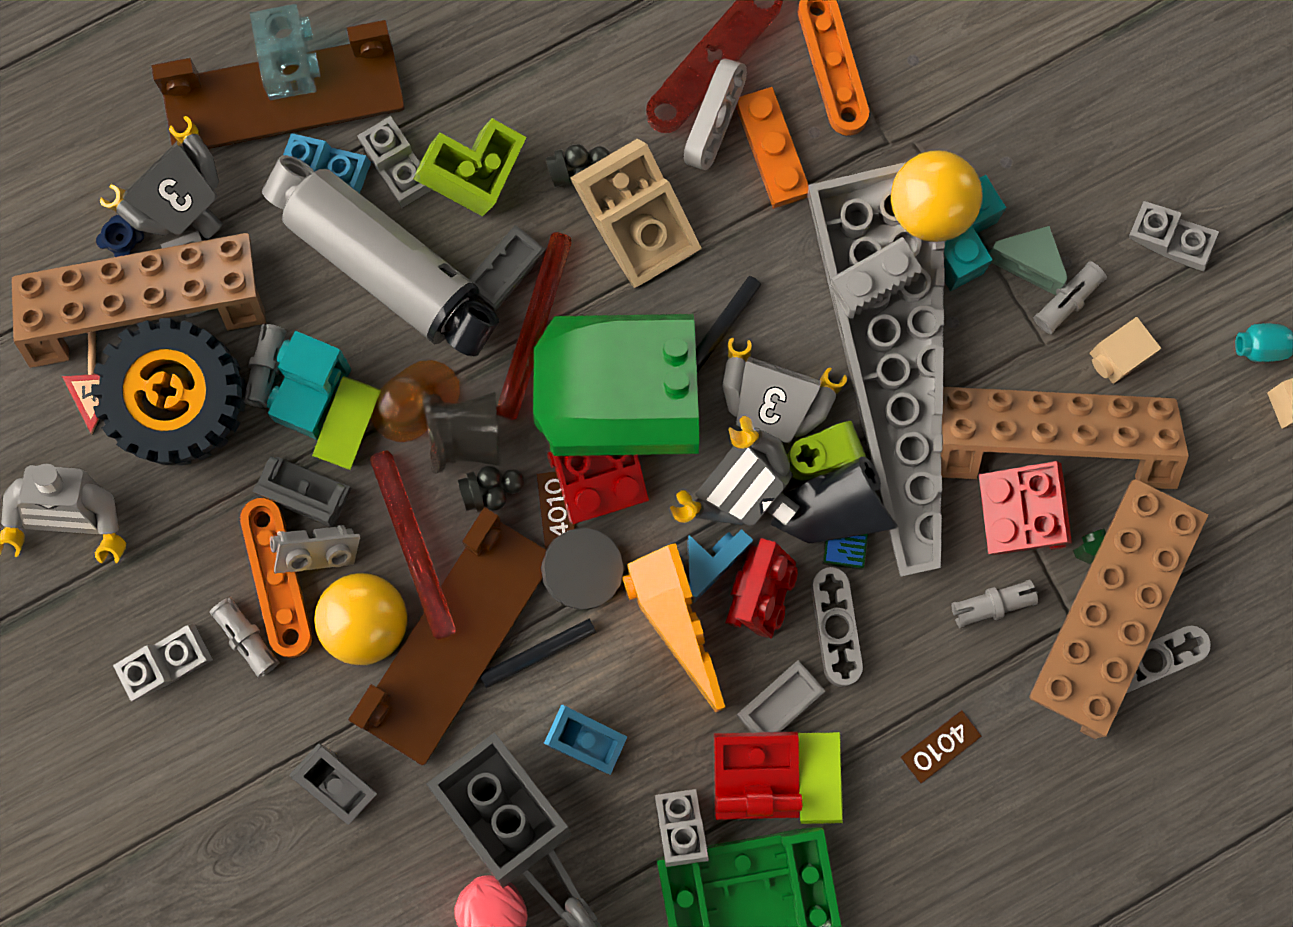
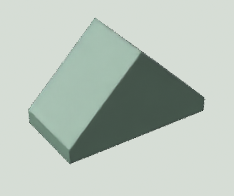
(1032, 258)

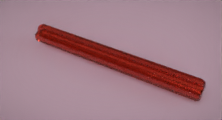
(533, 325)
(412, 545)

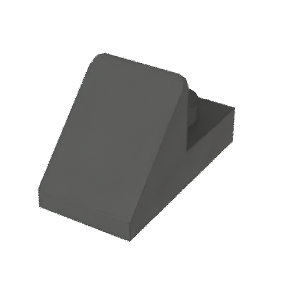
(333, 783)

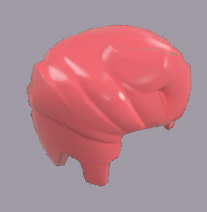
(489, 905)

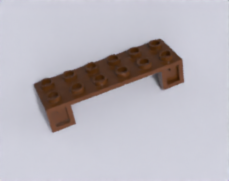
(234, 107)
(435, 676)

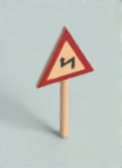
(80, 387)

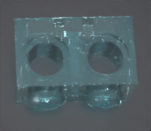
(278, 53)

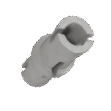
(1088, 280)
(264, 365)
(994, 603)
(244, 637)

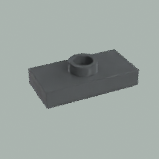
(506, 267)

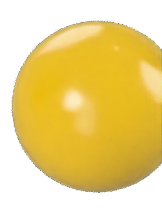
(936, 196)
(360, 619)

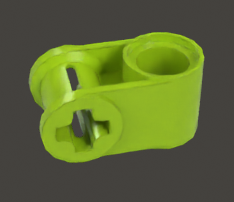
(829, 449)

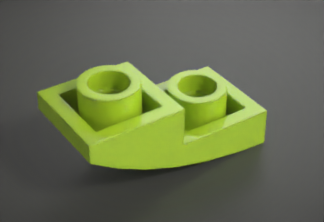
(346, 422)
(820, 778)

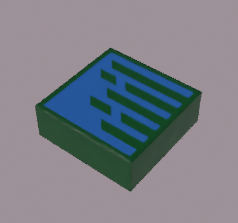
(846, 552)

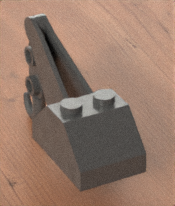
(508, 821)

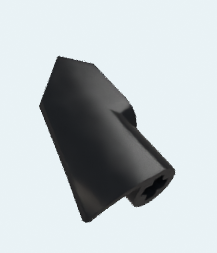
(838, 505)

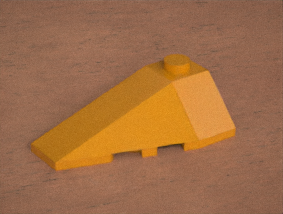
(665, 599)

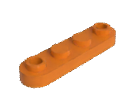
(834, 65)
(278, 593)

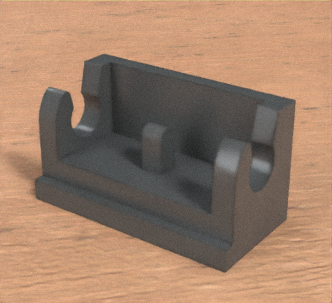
(302, 491)

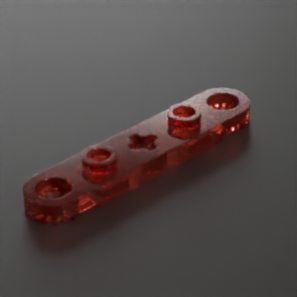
(691, 79)

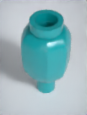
(1265, 342)

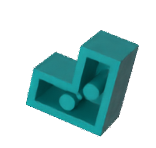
(966, 254)
(309, 385)

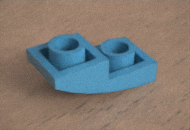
(319, 155)

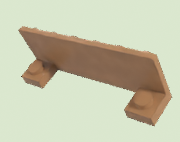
(134, 290)
(1063, 426)
(1118, 608)

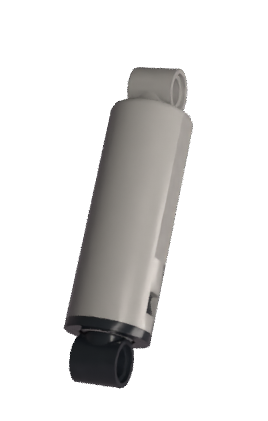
(380, 255)

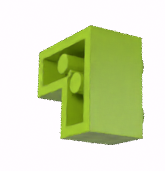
(475, 174)

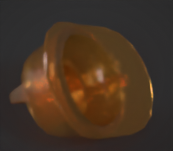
(400, 406)

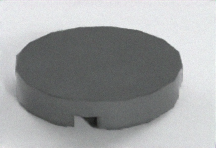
(582, 568)

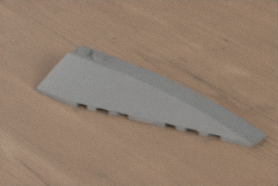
(892, 357)

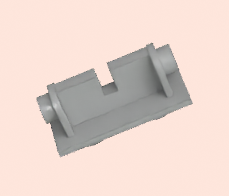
(327, 549)

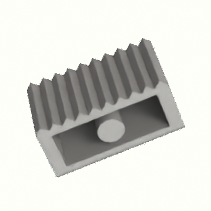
(875, 277)

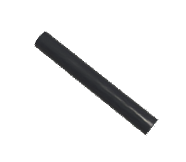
(726, 320)
(538, 653)

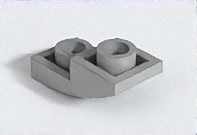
(393, 160)
(1172, 237)
(162, 663)
(681, 828)

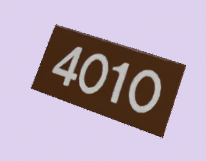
(552, 507)
(941, 746)

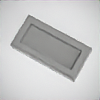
(781, 701)

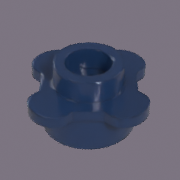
(112, 229)

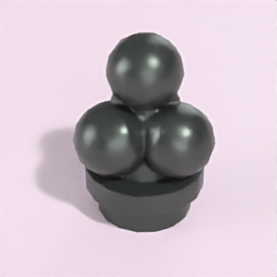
(574, 161)
(489, 488)

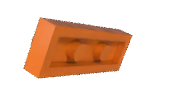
(772, 147)

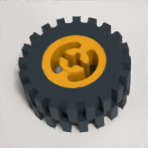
(212, 401)

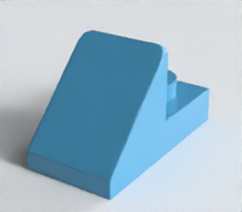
(705, 569)
(585, 739)

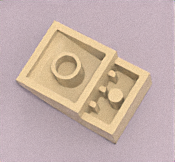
(636, 212)

